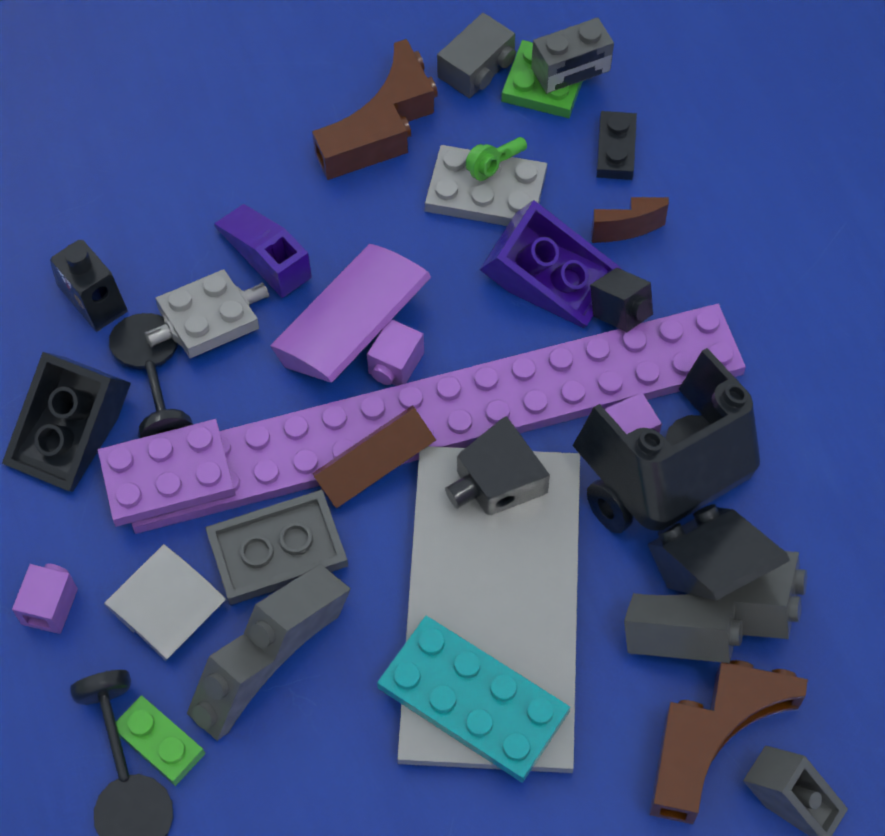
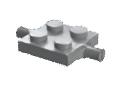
(206, 313)

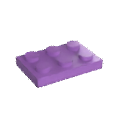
(165, 472)

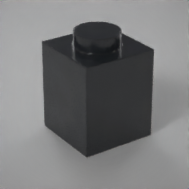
(621, 299)

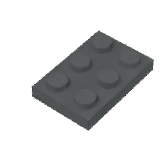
(275, 546)

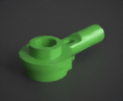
(485, 159)

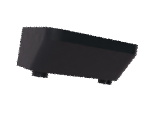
(668, 481)

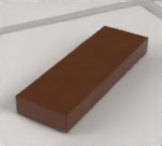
(374, 456)

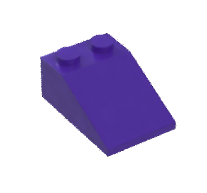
(547, 264)

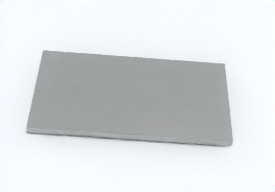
(503, 588)

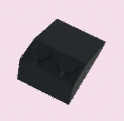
(64, 420)
(714, 553)

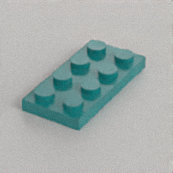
(474, 698)

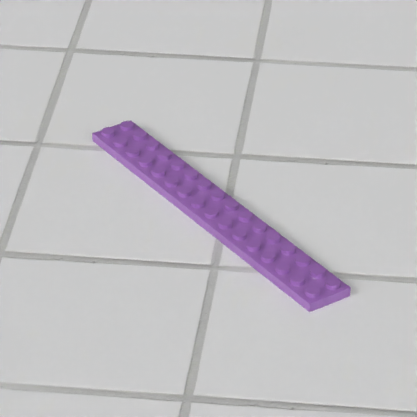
(461, 405)

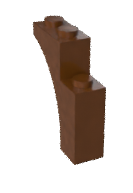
(381, 125)
(696, 734)

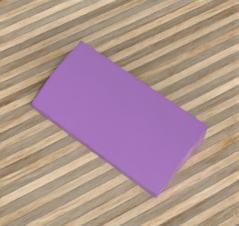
(349, 313)

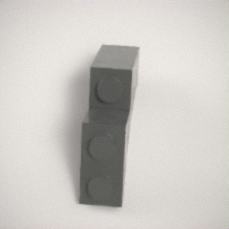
(709, 628)
(271, 636)

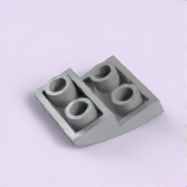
(164, 601)

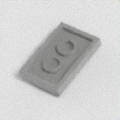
(491, 200)

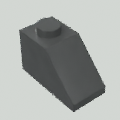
(795, 791)

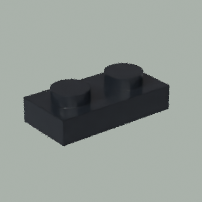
(616, 145)

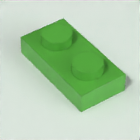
(159, 740)

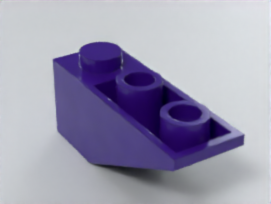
(267, 248)

